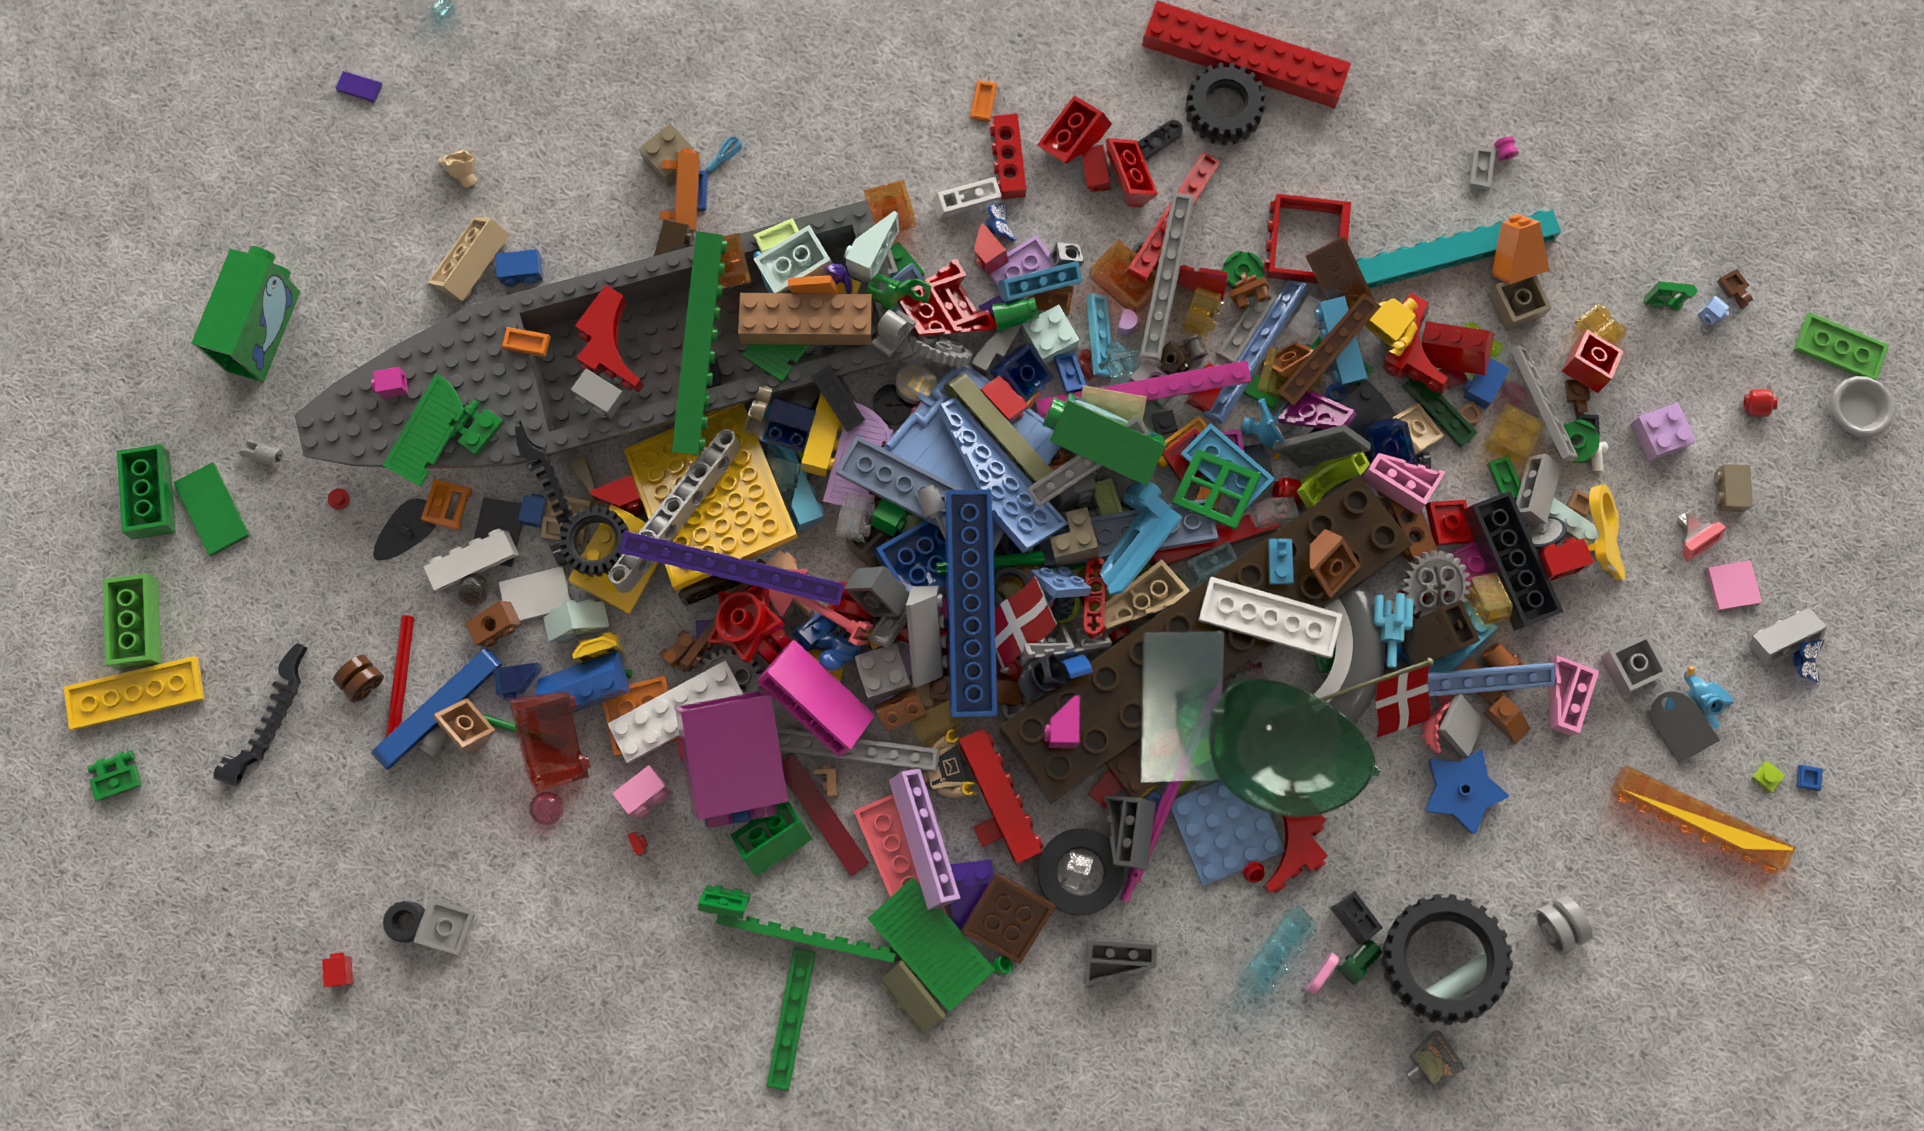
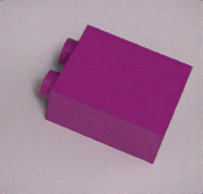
(731, 757)

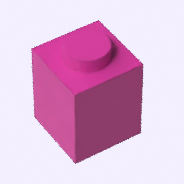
(389, 382)

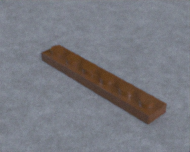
(1329, 349)
(694, 655)

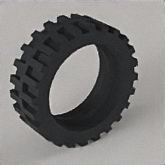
(1475, 919)

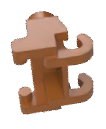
(678, 650)

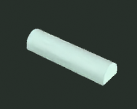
(1461, 980)

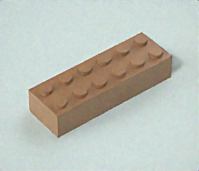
(805, 319)

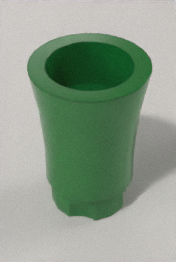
(1014, 313)

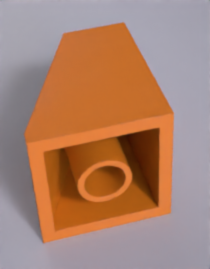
(1519, 250)

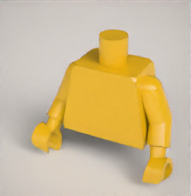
(1395, 324)

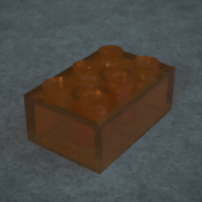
(1111, 276)

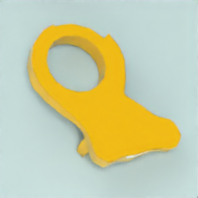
(1607, 525)

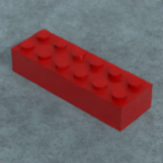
(999, 796)

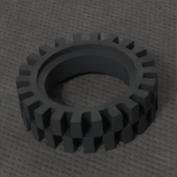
(572, 530)

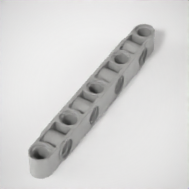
(686, 498)

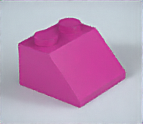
(1064, 726)

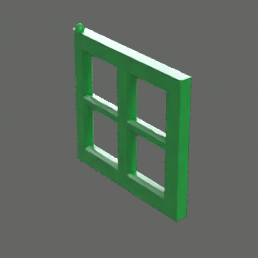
(1216, 488)

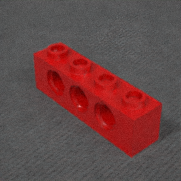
(1008, 126)

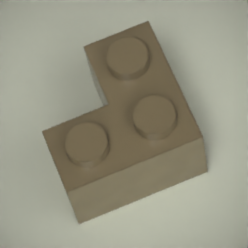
(1079, 543)

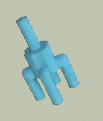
(1393, 624)

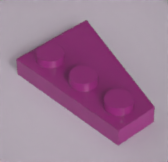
(1316, 412)

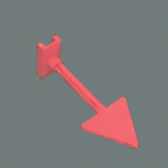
(857, 629)

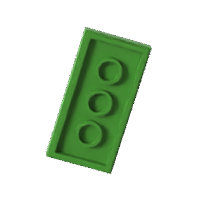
(1841, 347)

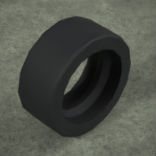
(1010, 571)

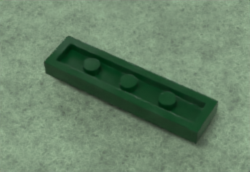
(1441, 412)

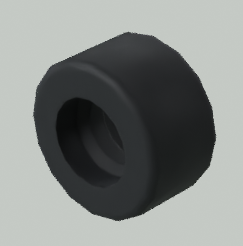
(390, 920)

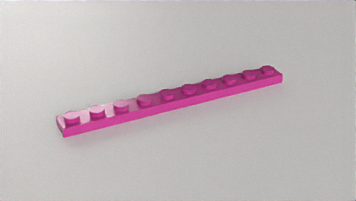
(1173, 384)

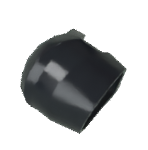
(1042, 677)

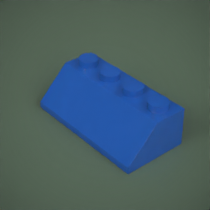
(589, 681)

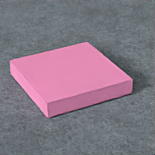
(1733, 585)

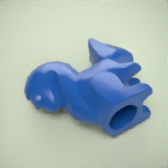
(839, 651)

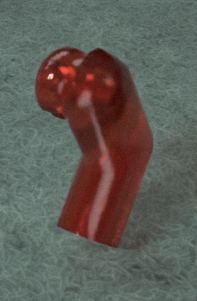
(1084, 360)

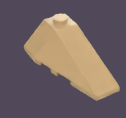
(1147, 594)

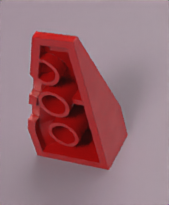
(1205, 278)

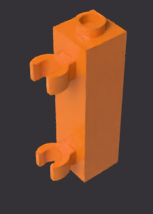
(685, 188)

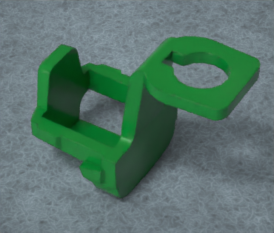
(895, 291)

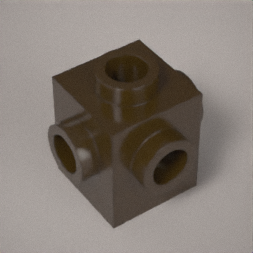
(1175, 358)

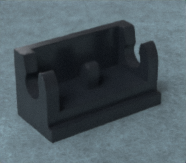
(1356, 917)

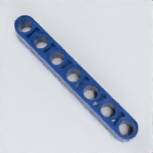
(422, 721)

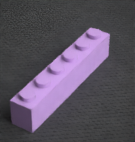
(924, 839)

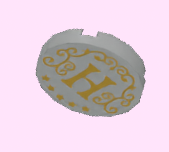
(914, 380)

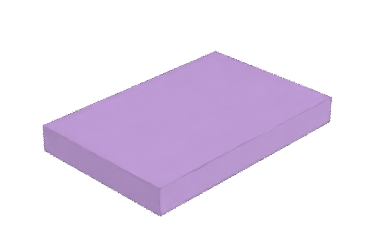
(1024, 259)

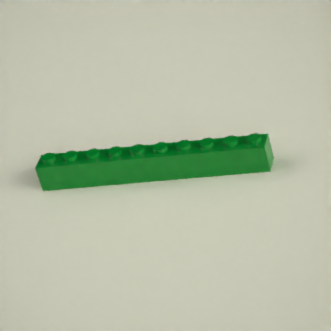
(698, 343)

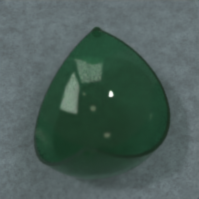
(1287, 749)

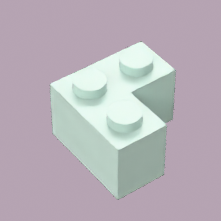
(575, 619)

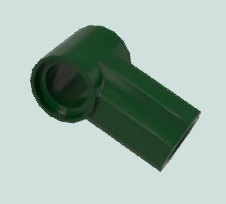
(1357, 964)

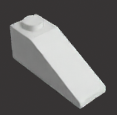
(965, 197)

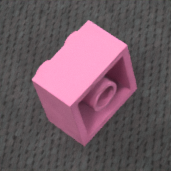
(642, 792)

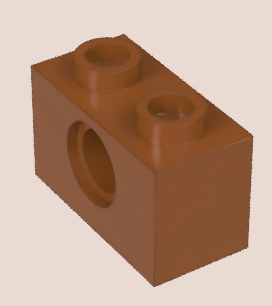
(482, 624)
(900, 709)

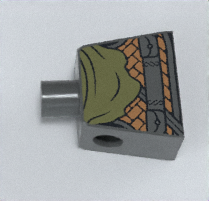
(1434, 1060)

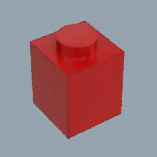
(337, 970)

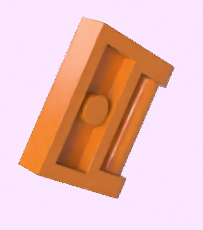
(440, 501)

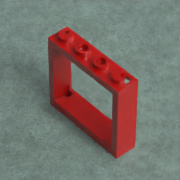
(1339, 207)

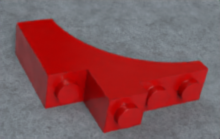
(599, 329)
(1413, 359)
(1299, 850)

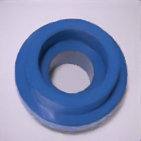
(1333, 387)

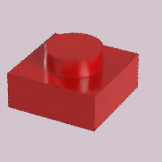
(638, 843)

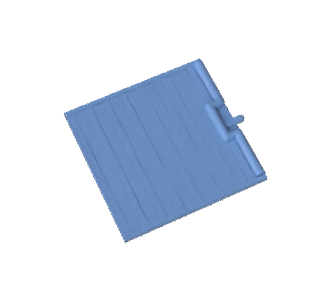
(929, 445)

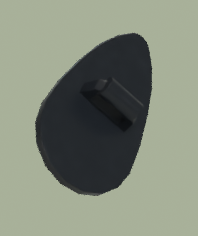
(402, 530)

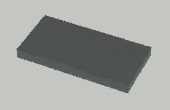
(1322, 446)

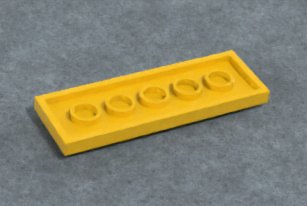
(133, 693)

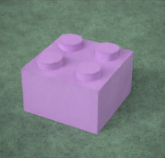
(1663, 432)

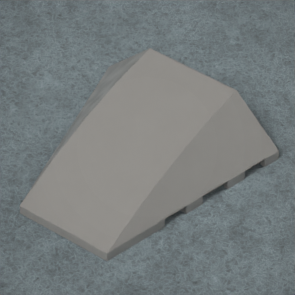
(1065, 642)

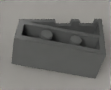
(1077, 496)
(1130, 830)
(1117, 957)

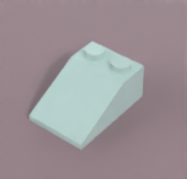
(871, 248)
(793, 258)

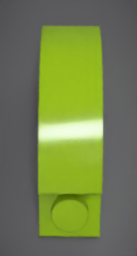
(1328, 475)

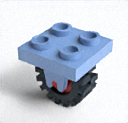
(1059, 587)

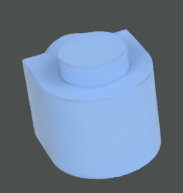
(1714, 311)

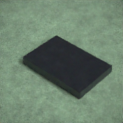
(499, 515)

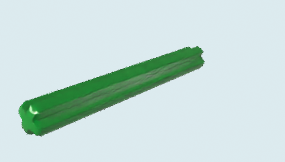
(1006, 560)

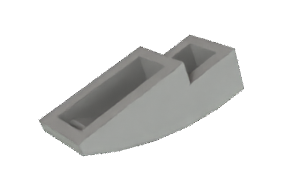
(996, 348)

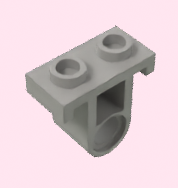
(892, 331)

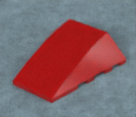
(948, 306)

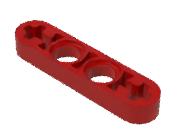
(1095, 597)

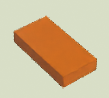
(983, 101)
(526, 342)

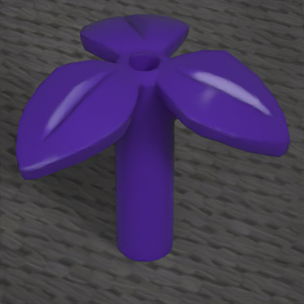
(841, 275)

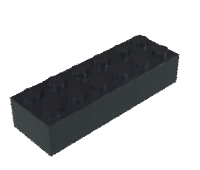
(1513, 556)

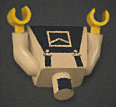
(950, 775)

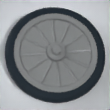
(1547, 533)

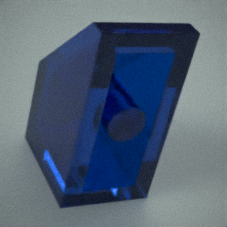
(515, 679)

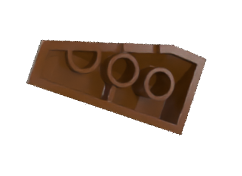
(1007, 689)

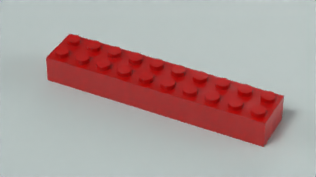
(1273, 61)

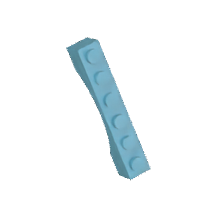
(804, 508)

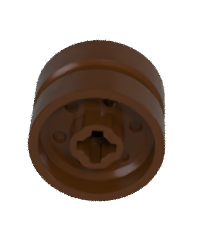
(357, 678)

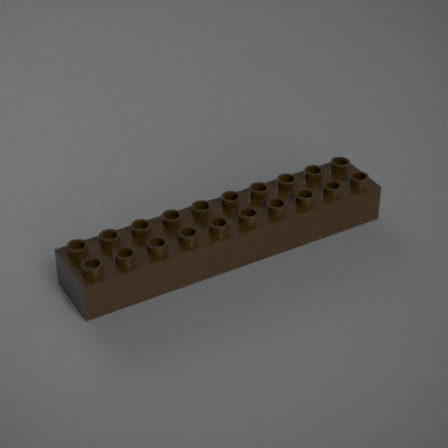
(1113, 692)

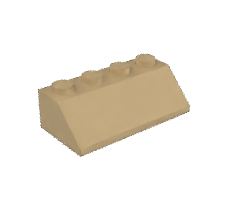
(469, 258)

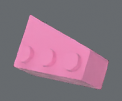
(1402, 481)
(1570, 695)

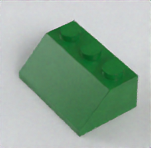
(771, 838)

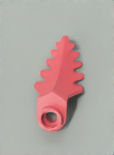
(1434, 721)

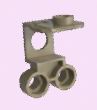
(755, 422)

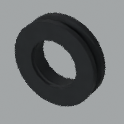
(1048, 876)

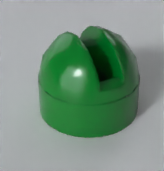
(1002, 965)

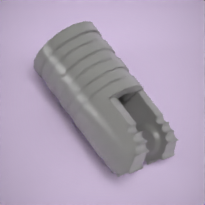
(262, 453)

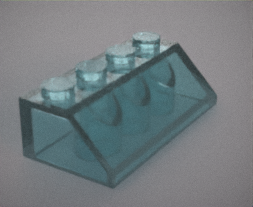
(1277, 951)

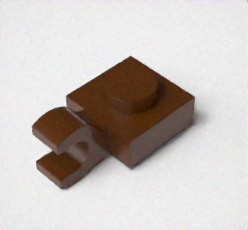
(1734, 285)
(1578, 395)

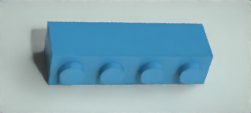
(1348, 366)

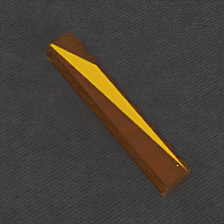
(1703, 820)

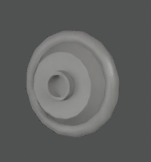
(1862, 406)

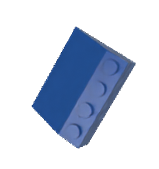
(914, 556)

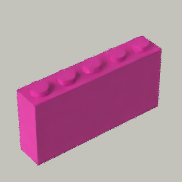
(816, 698)

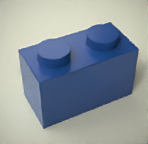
(519, 267)
(1484, 388)

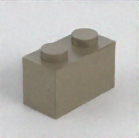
(1733, 488)

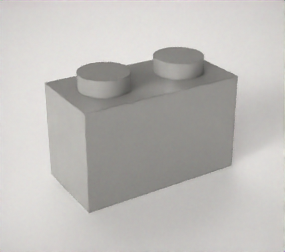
(598, 394)

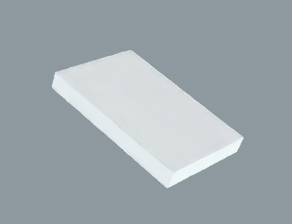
(536, 593)

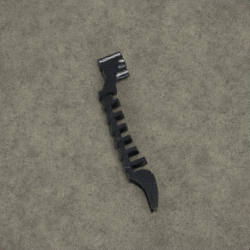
(531, 451)
(231, 769)

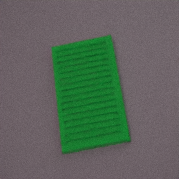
(931, 945)

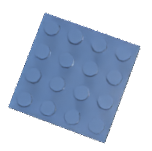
(1223, 831)

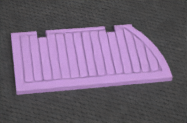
(872, 430)

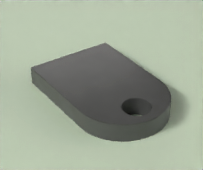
(1684, 726)

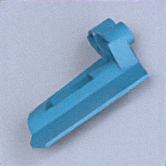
(1145, 535)

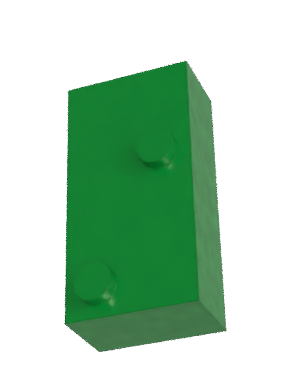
(145, 492)

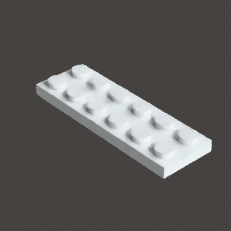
(1270, 617)
(656, 720)

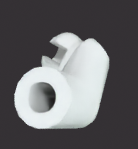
(1597, 460)

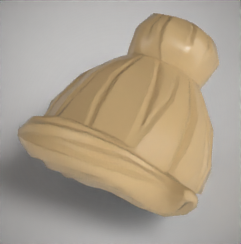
(460, 166)

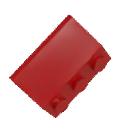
(1130, 171)
(1457, 347)

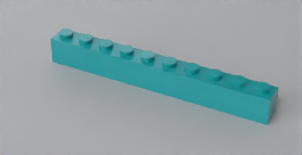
(1444, 252)

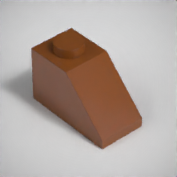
(1507, 718)

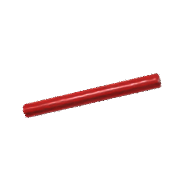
(400, 673)

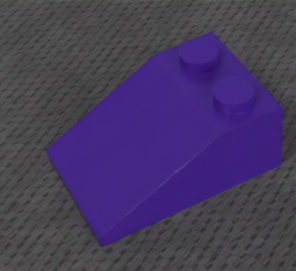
(971, 882)

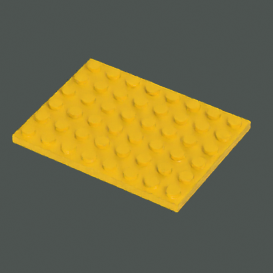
(739, 514)

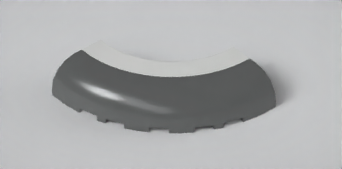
(1358, 654)

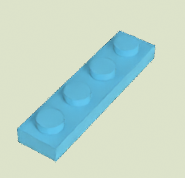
(1099, 331)

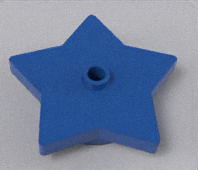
(1450, 800)

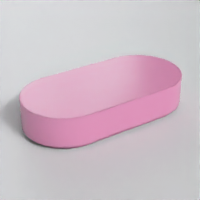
(1322, 973)

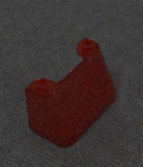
(549, 739)

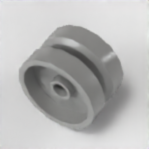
(1564, 924)

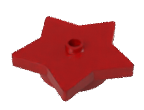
(744, 620)

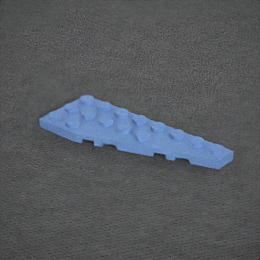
(993, 469)

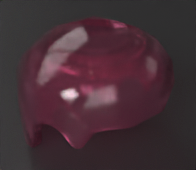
(546, 808)

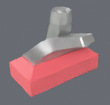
(1699, 535)

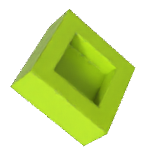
(1768, 776)

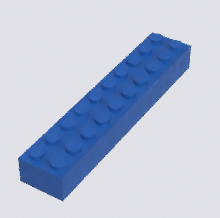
(970, 603)

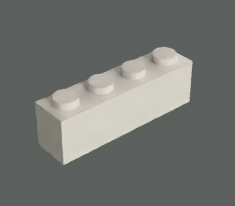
(472, 559)

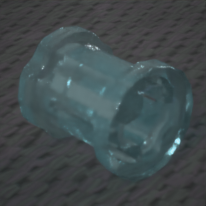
(439, 10)

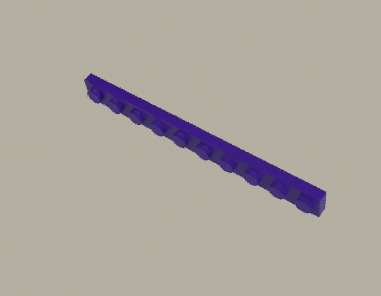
(731, 568)

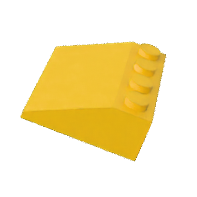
(598, 548)

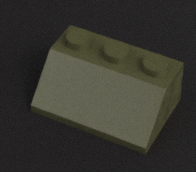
(912, 997)

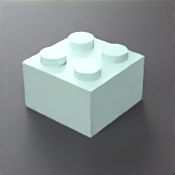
(1050, 334)

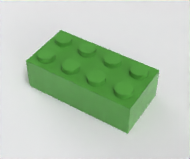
(131, 621)

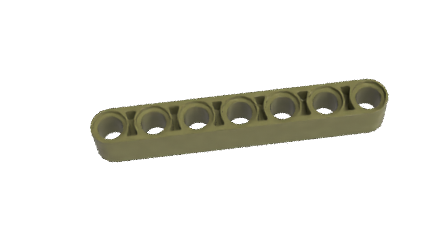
(997, 427)

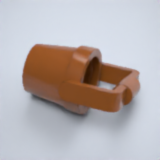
(1498, 656)

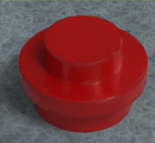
(338, 499)
(1253, 872)

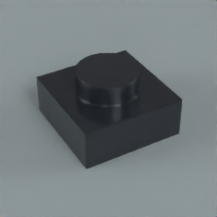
(1164, 422)

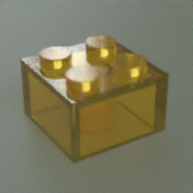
(1513, 434)

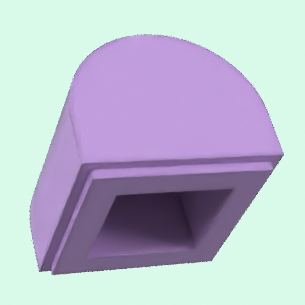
(1127, 322)

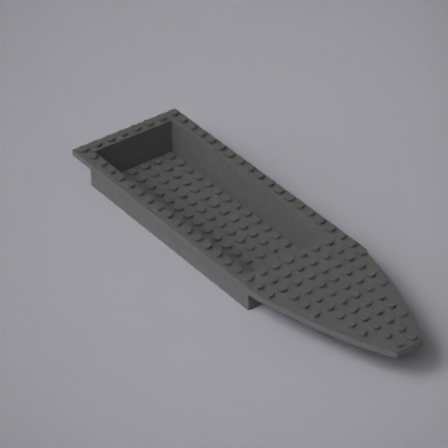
(360, 428)

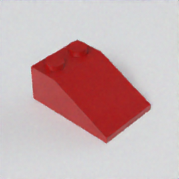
(1074, 130)

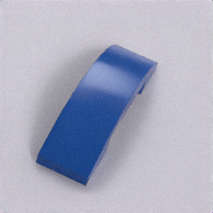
(1077, 666)

